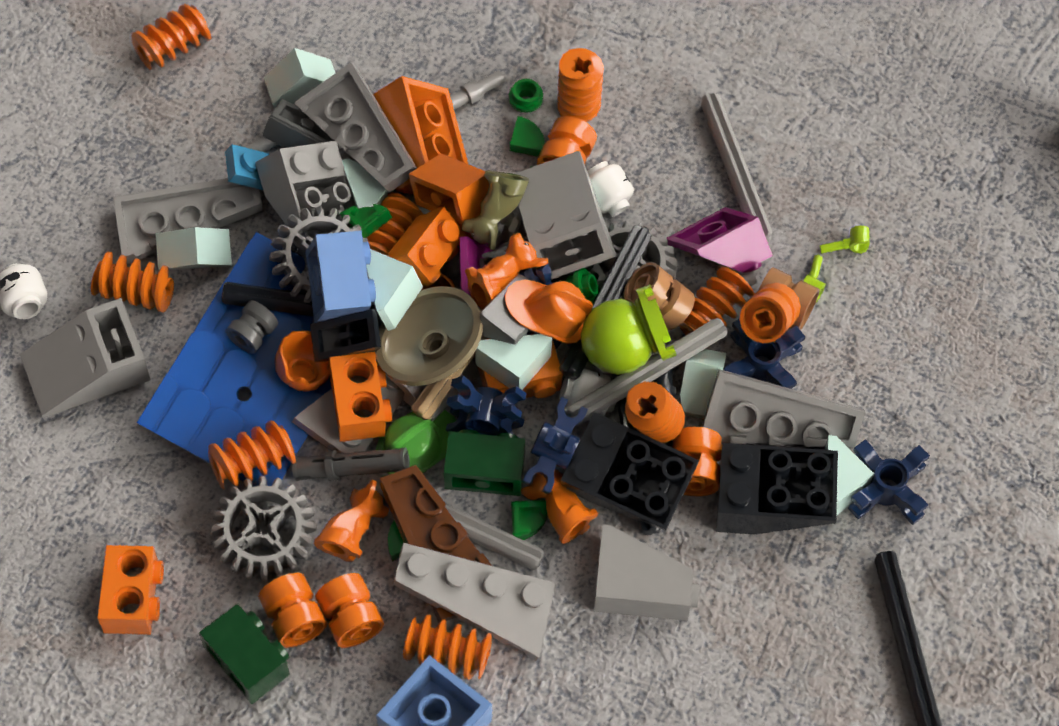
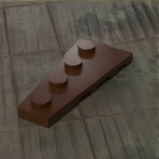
(425, 520)

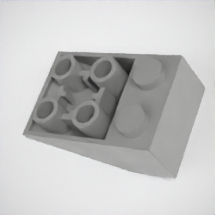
(305, 179)
(564, 215)
(85, 359)

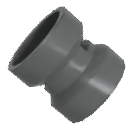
(251, 327)

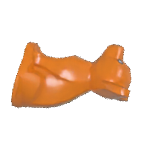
(491, 279)
(563, 507)
(344, 530)

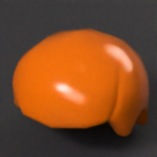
(296, 363)

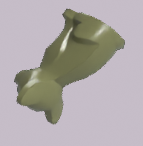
(502, 198)

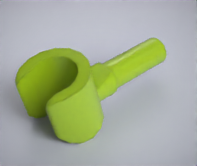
(857, 242)
(812, 277)

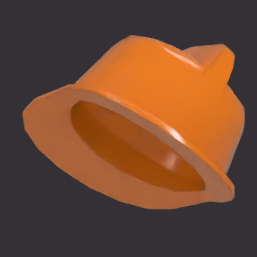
(549, 309)

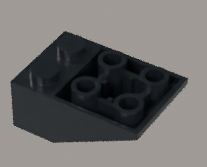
(628, 472)
(775, 488)

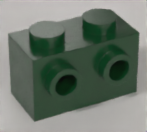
(484, 463)
(245, 652)

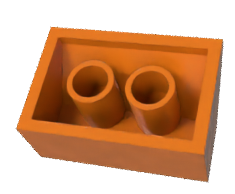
(422, 120)

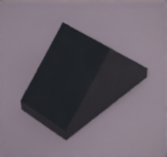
(346, 335)

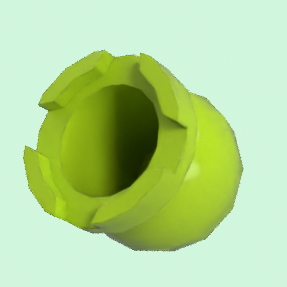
(624, 333)

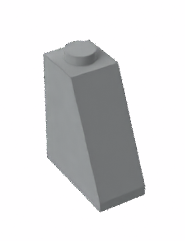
(641, 579)

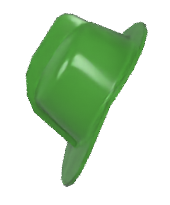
(423, 438)

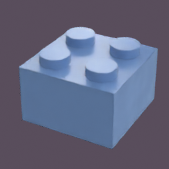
(339, 275)
(435, 699)

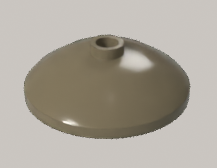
(431, 338)

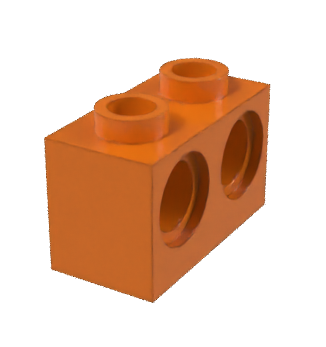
(353, 396)
(121, 590)

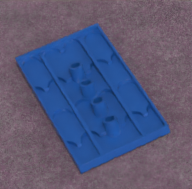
(201, 391)

